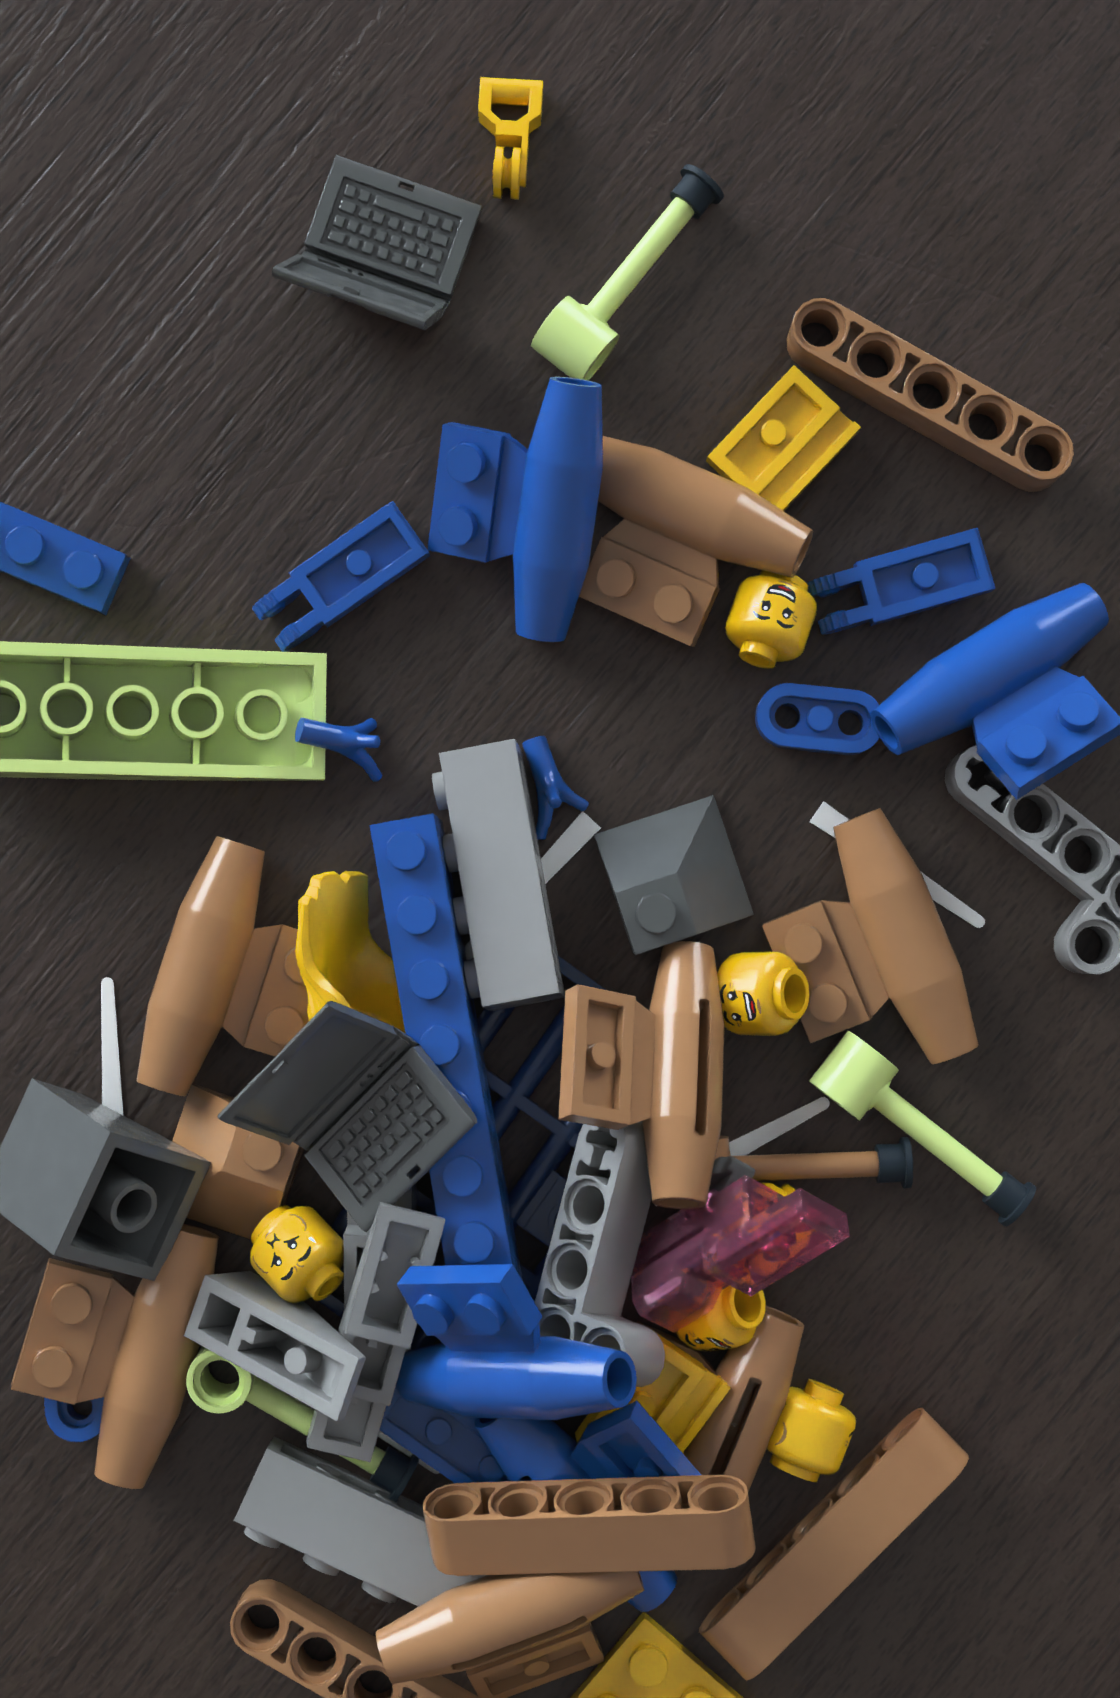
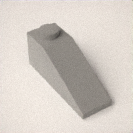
(276, 1341)

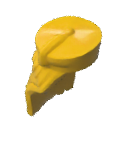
(338, 952)

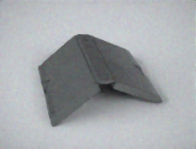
(384, 244)
(359, 1104)

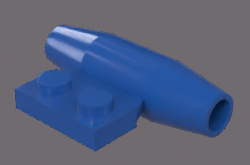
(527, 502)
(1010, 688)
(494, 1353)
(610, 1447)

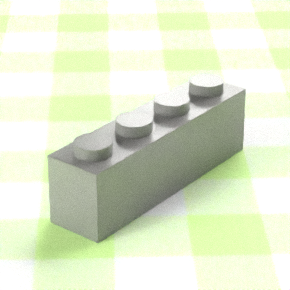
(499, 876)
(343, 1525)

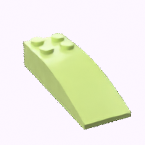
(158, 713)

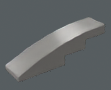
(378, 1326)

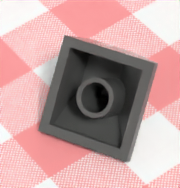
(673, 875)

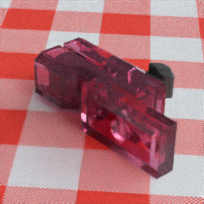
(738, 1240)

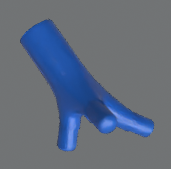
(343, 739)
(549, 784)

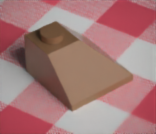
(246, 1170)

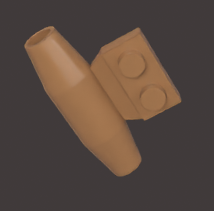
(674, 530)
(878, 947)
(221, 974)
(653, 1069)
(104, 1341)
(759, 1381)
(506, 1630)

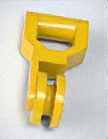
(511, 171)

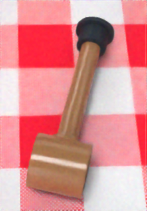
(886, 1163)

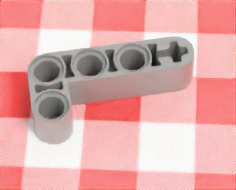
(1047, 850)
(597, 1248)

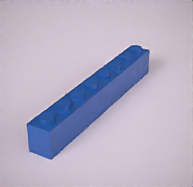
(443, 1020)

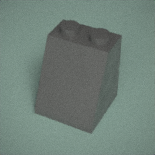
(95, 1182)

